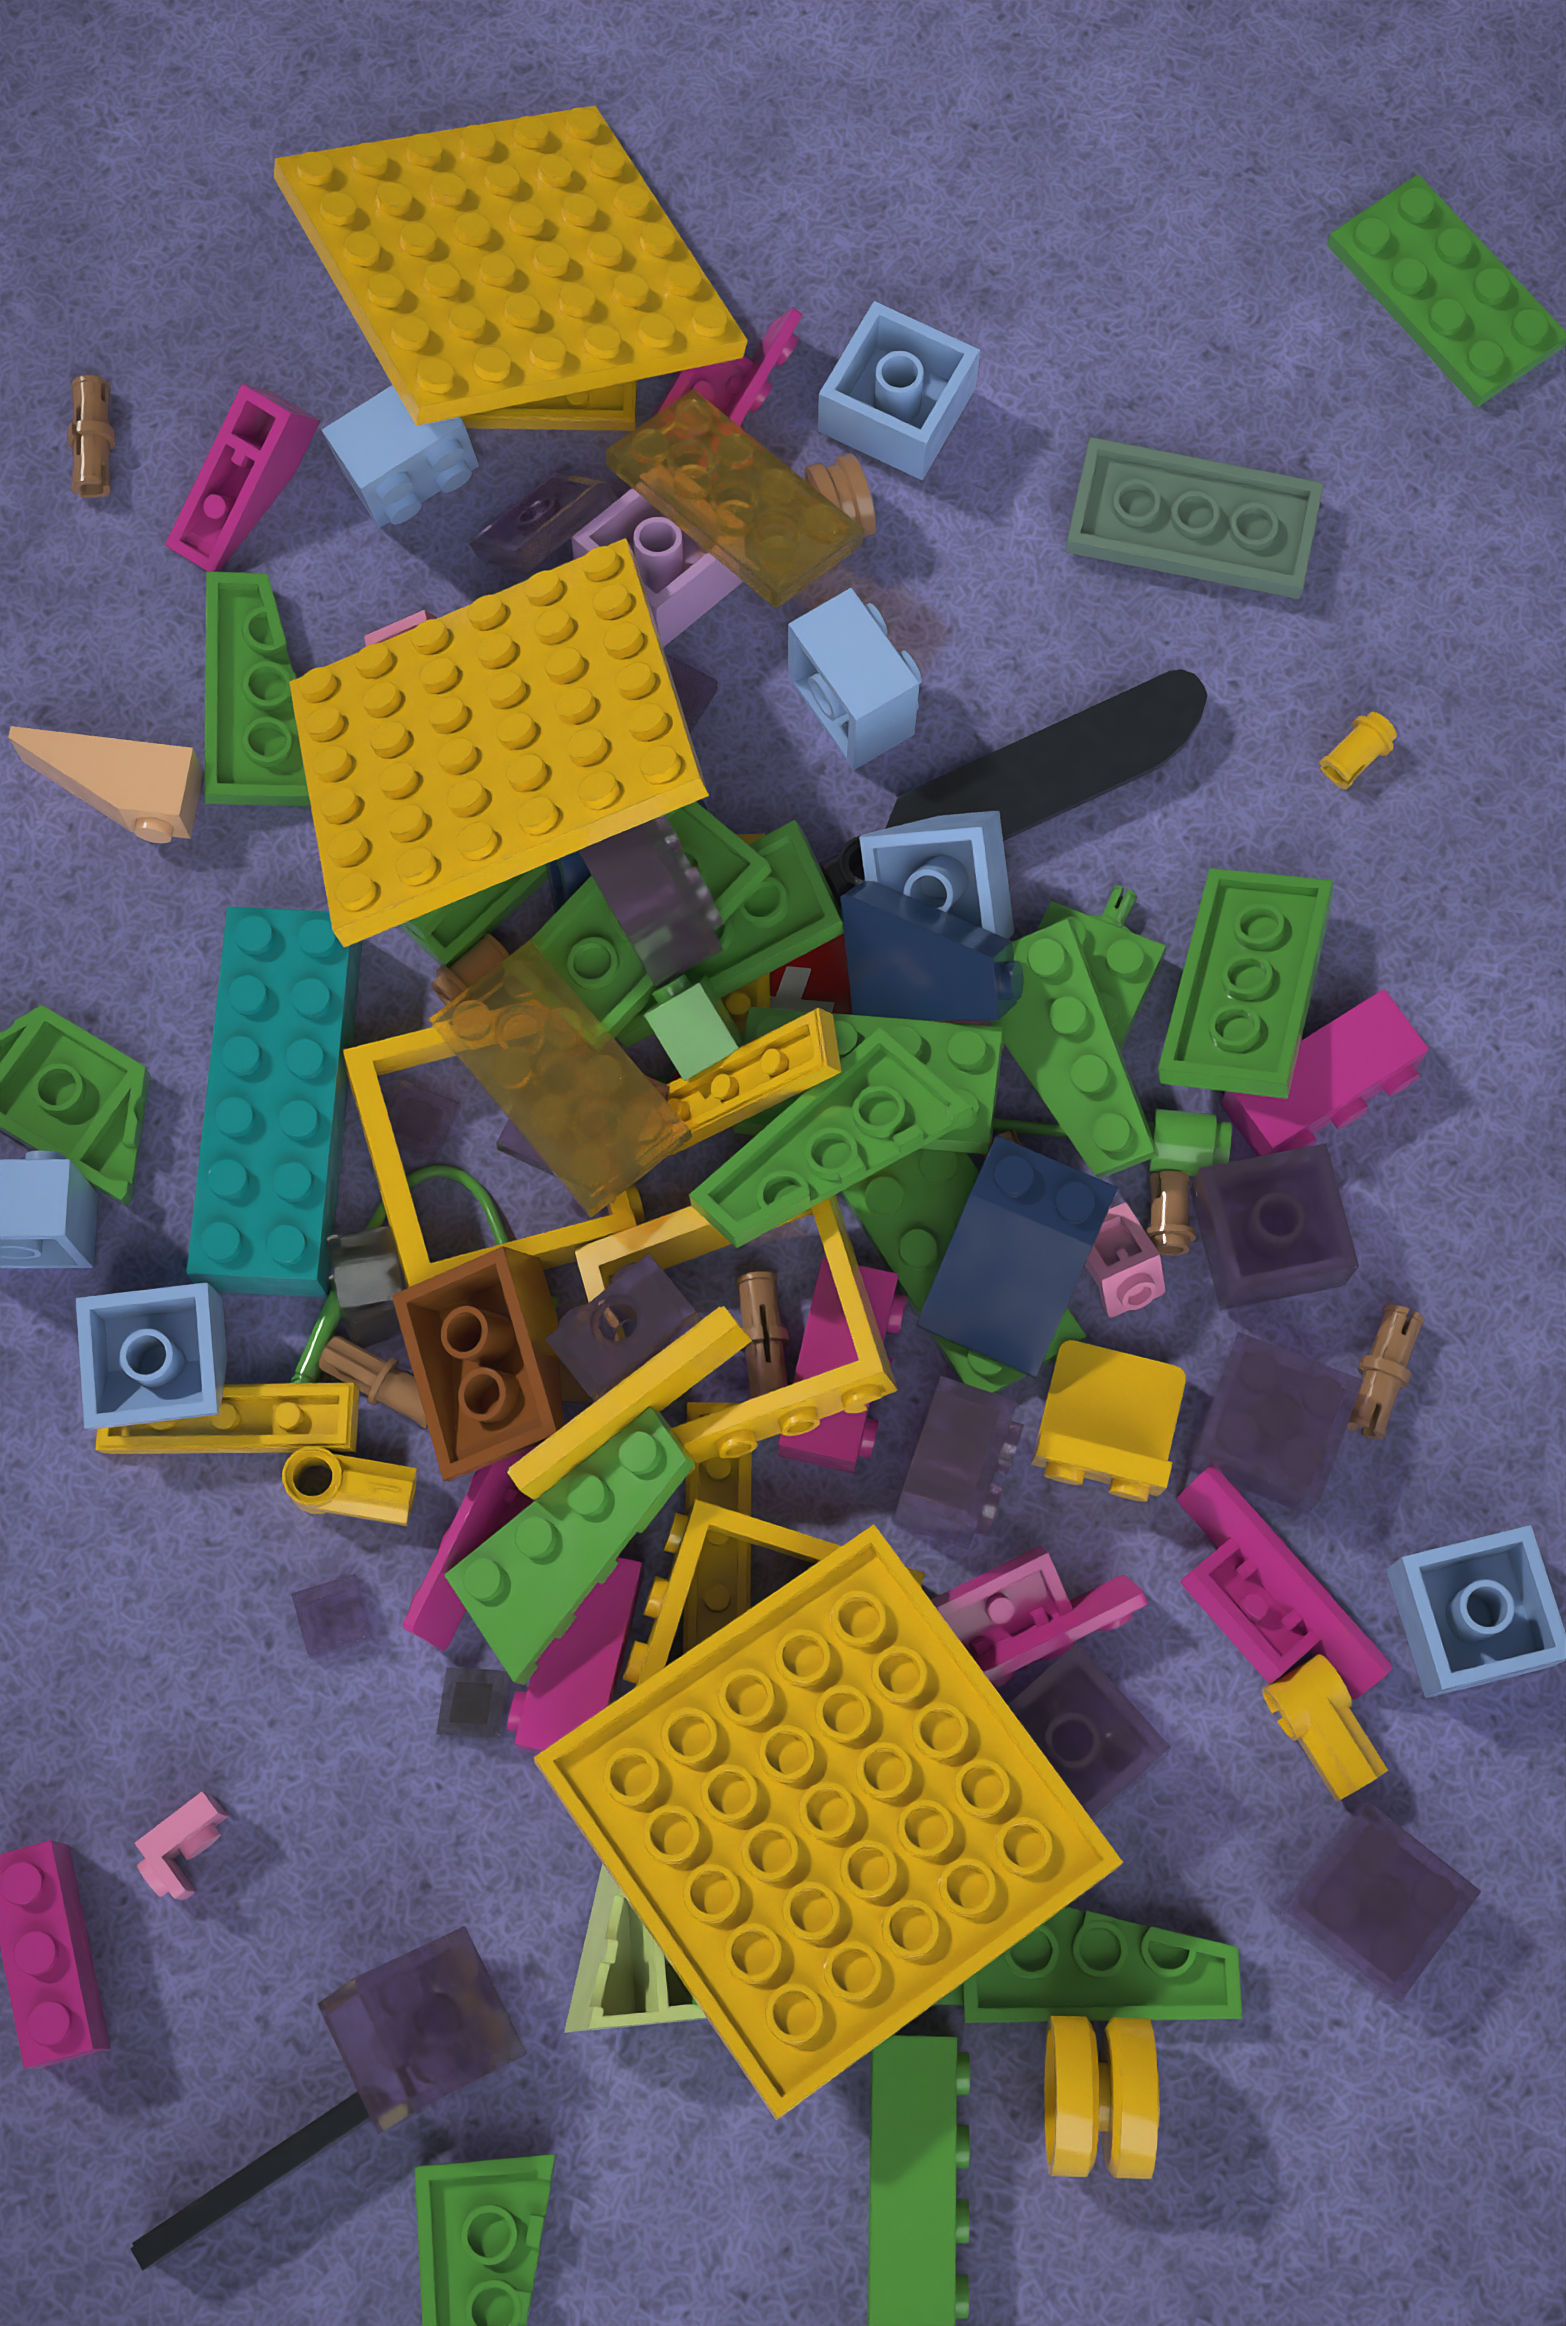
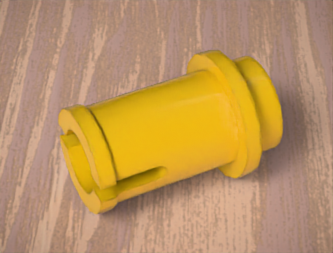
(1370, 737)

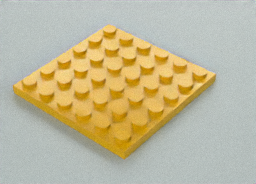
(507, 262)
(491, 742)
(826, 1818)

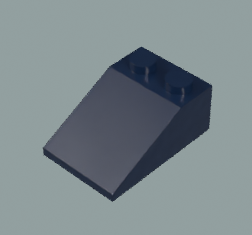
(1016, 1256)

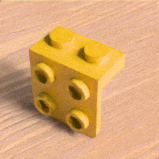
(1110, 1420)

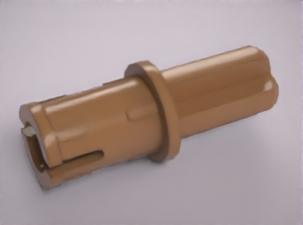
(374, 1376)

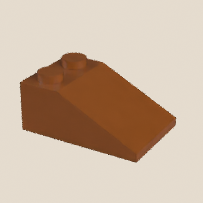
(484, 1359)

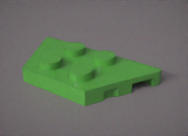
(73, 1098)

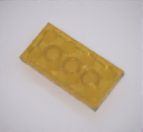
(734, 498)
(560, 1078)

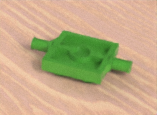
(1118, 959)

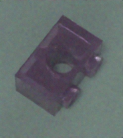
(588, 1331)

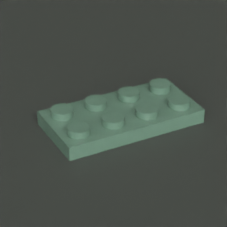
(1194, 517)

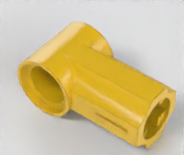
(357, 1487)
(1319, 1716)

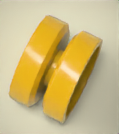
(1105, 2096)

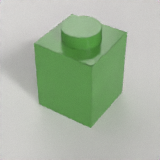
(692, 1024)

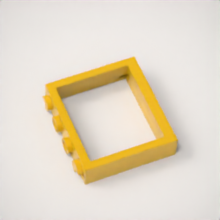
(418, 1048)
(786, 1410)
(686, 1541)

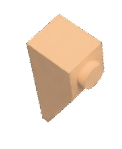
(134, 783)

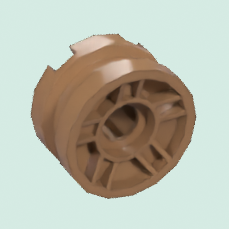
(846, 488)

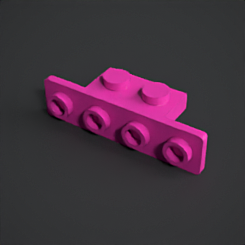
(738, 383)
(486, 1508)
(1267, 1595)
(1025, 1614)

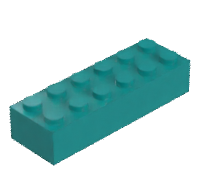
(274, 1105)

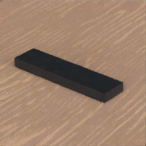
(250, 2182)

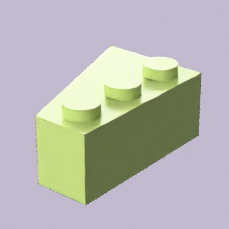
(623, 1971)

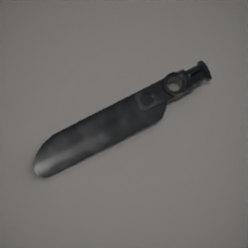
(1053, 766)

